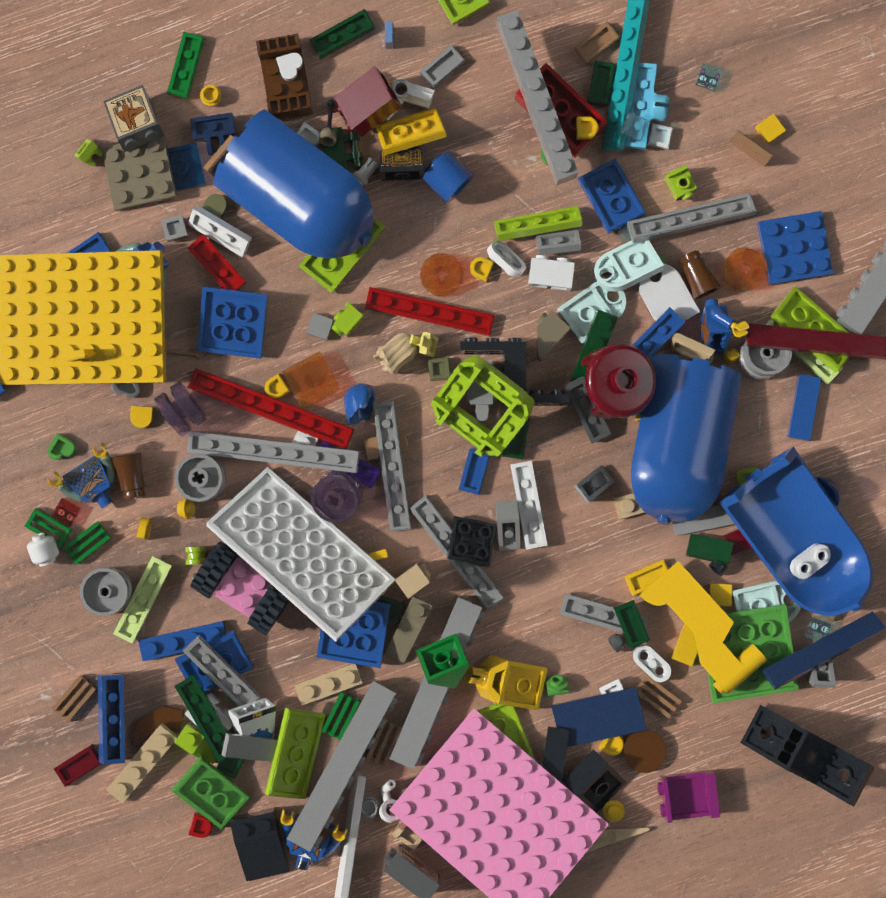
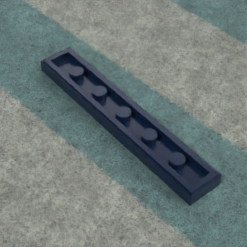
(823, 650)

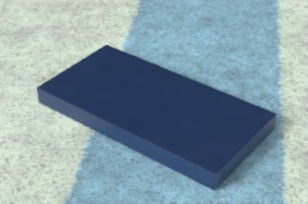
(600, 716)

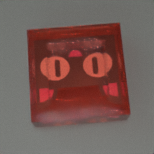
(66, 512)

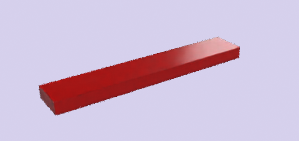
(429, 311)

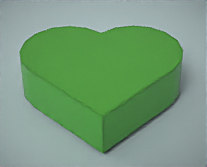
(61, 447)

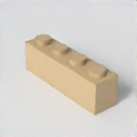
(414, 579)

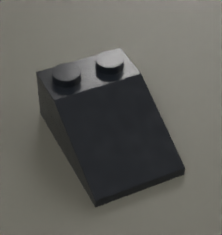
(259, 844)

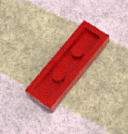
(216, 264)

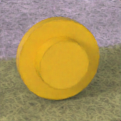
(211, 95)
(185, 508)
(613, 811)

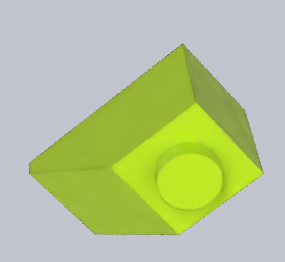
(195, 743)

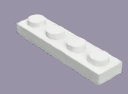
(528, 505)

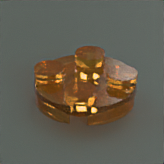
(755, 275)
(450, 283)

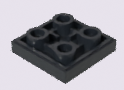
(471, 541)

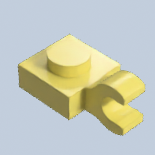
(426, 344)

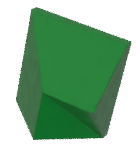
(443, 662)

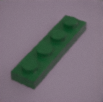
(597, 337)
(203, 714)

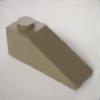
(408, 628)

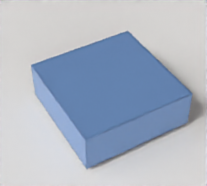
(389, 34)

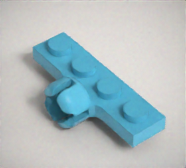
(647, 103)

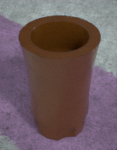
(698, 275)
(130, 475)

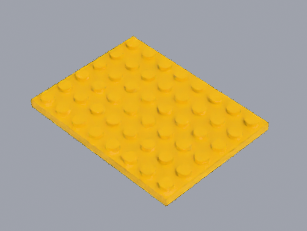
(82, 303)

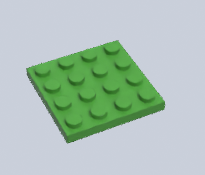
(770, 632)

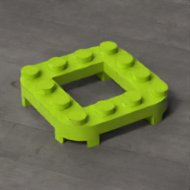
(486, 440)

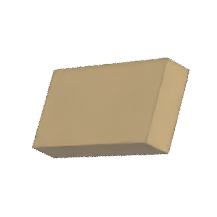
(691, 348)

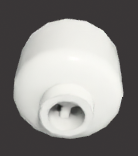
(42, 549)

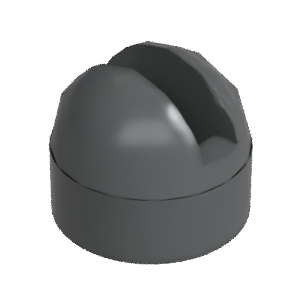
(617, 642)

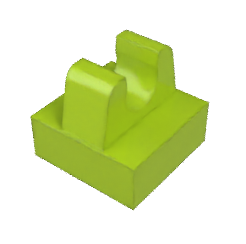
(86, 151)

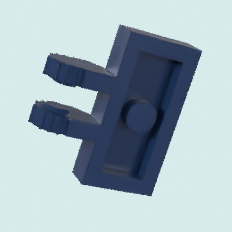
(213, 127)

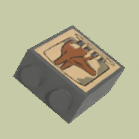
(133, 118)
(411, 872)

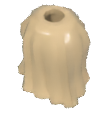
(396, 353)

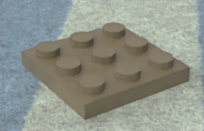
(139, 174)

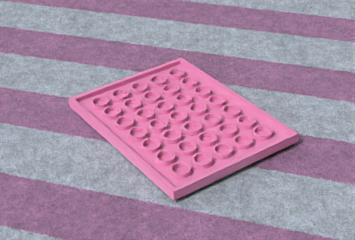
(498, 814)

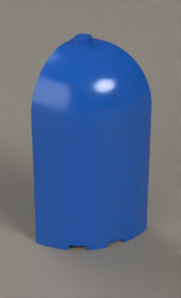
(295, 189)
(684, 438)
(786, 513)

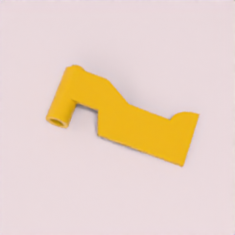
(707, 623)

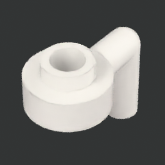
(388, 802)

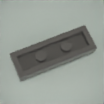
(594, 426)

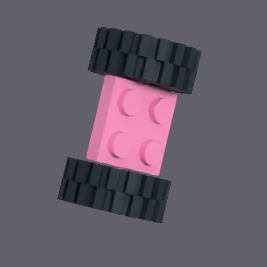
(239, 587)

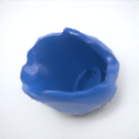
(359, 402)

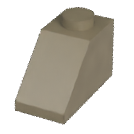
(549, 333)

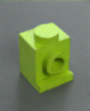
(678, 191)
(347, 320)

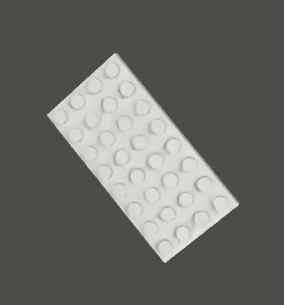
(301, 553)

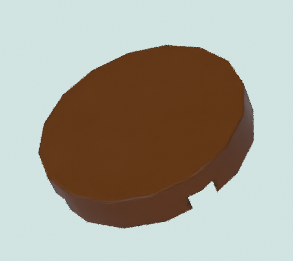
(644, 751)

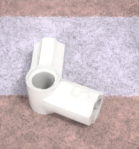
(415, 94)

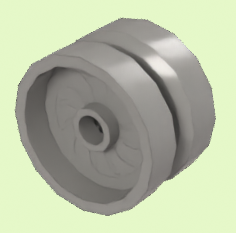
(761, 365)
(187, 478)
(93, 592)

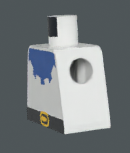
(254, 718)

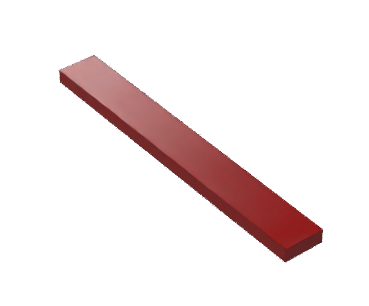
(271, 408)

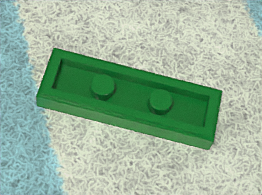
(185, 65)

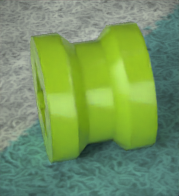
(196, 555)

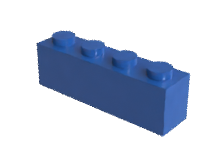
(111, 718)

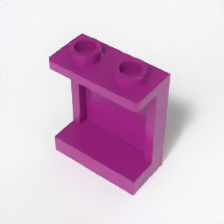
(688, 795)

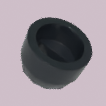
(718, 568)

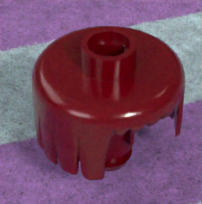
(619, 381)

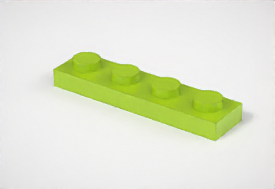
(538, 223)

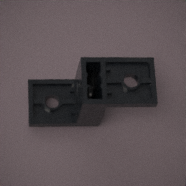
(513, 366)
(807, 755)

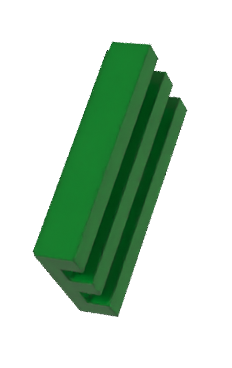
(64, 536)
(72, 554)
(333, 732)

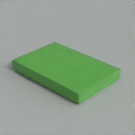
(211, 792)

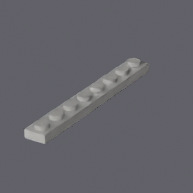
(273, 451)

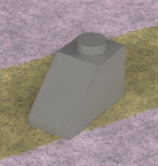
(508, 525)

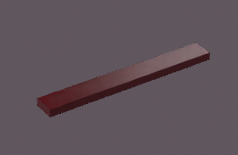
(816, 341)

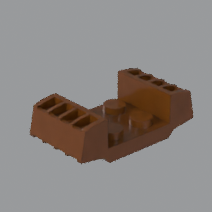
(284, 97)

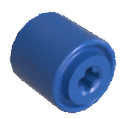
(447, 176)

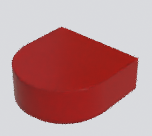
(200, 826)

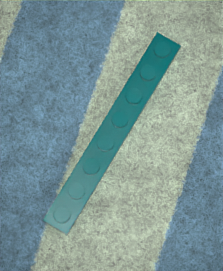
(625, 74)

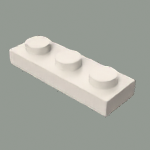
(219, 231)

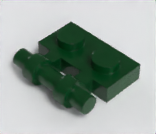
(337, 151)

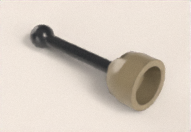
(328, 132)

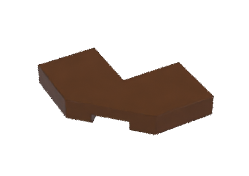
(145, 727)

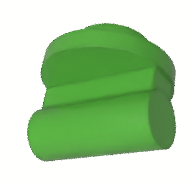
(557, 685)

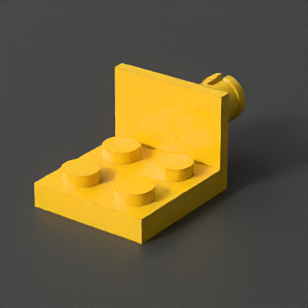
(508, 682)

